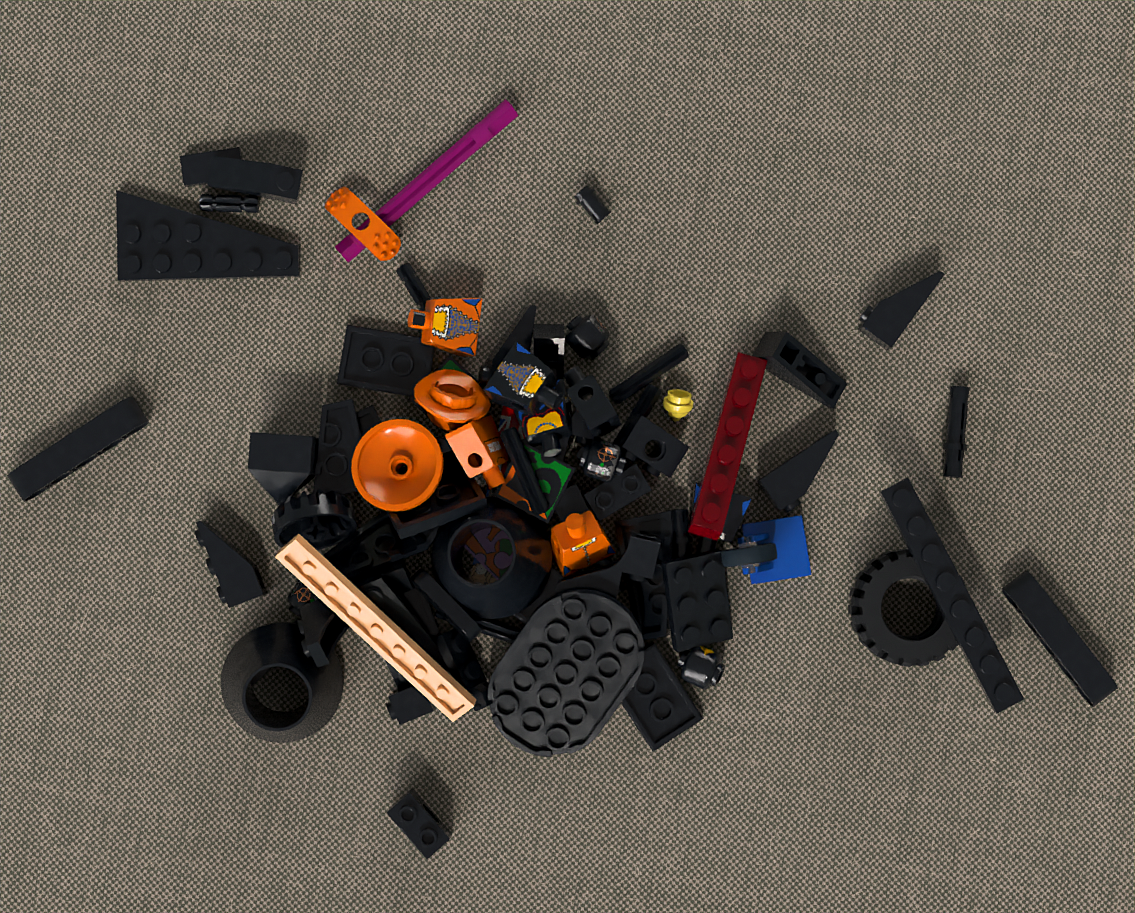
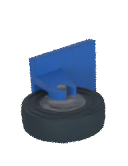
(771, 550)

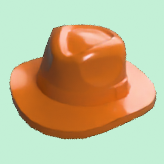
(451, 398)

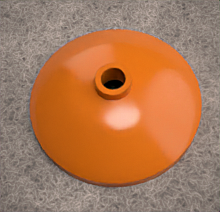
(382, 454)

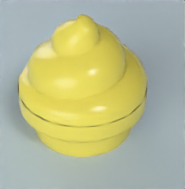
(677, 403)

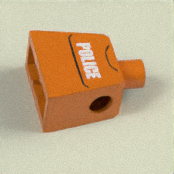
(480, 450)

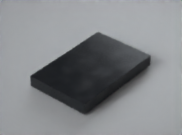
(383, 360)
(659, 702)

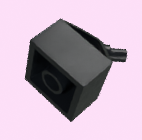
(282, 462)

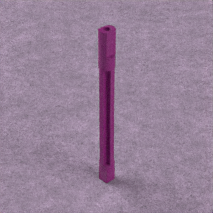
(434, 173)

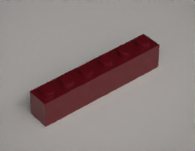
(727, 446)

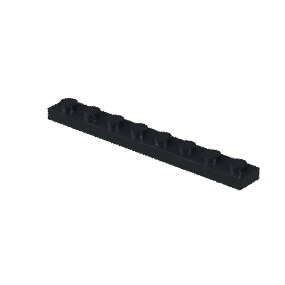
(951, 595)

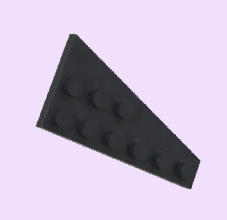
(178, 245)

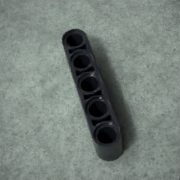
(78, 448)
(1059, 638)

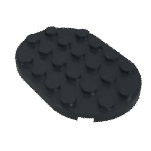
(566, 672)

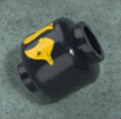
(701, 667)

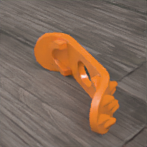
(376, 237)

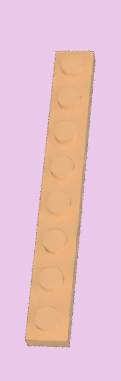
(375, 627)

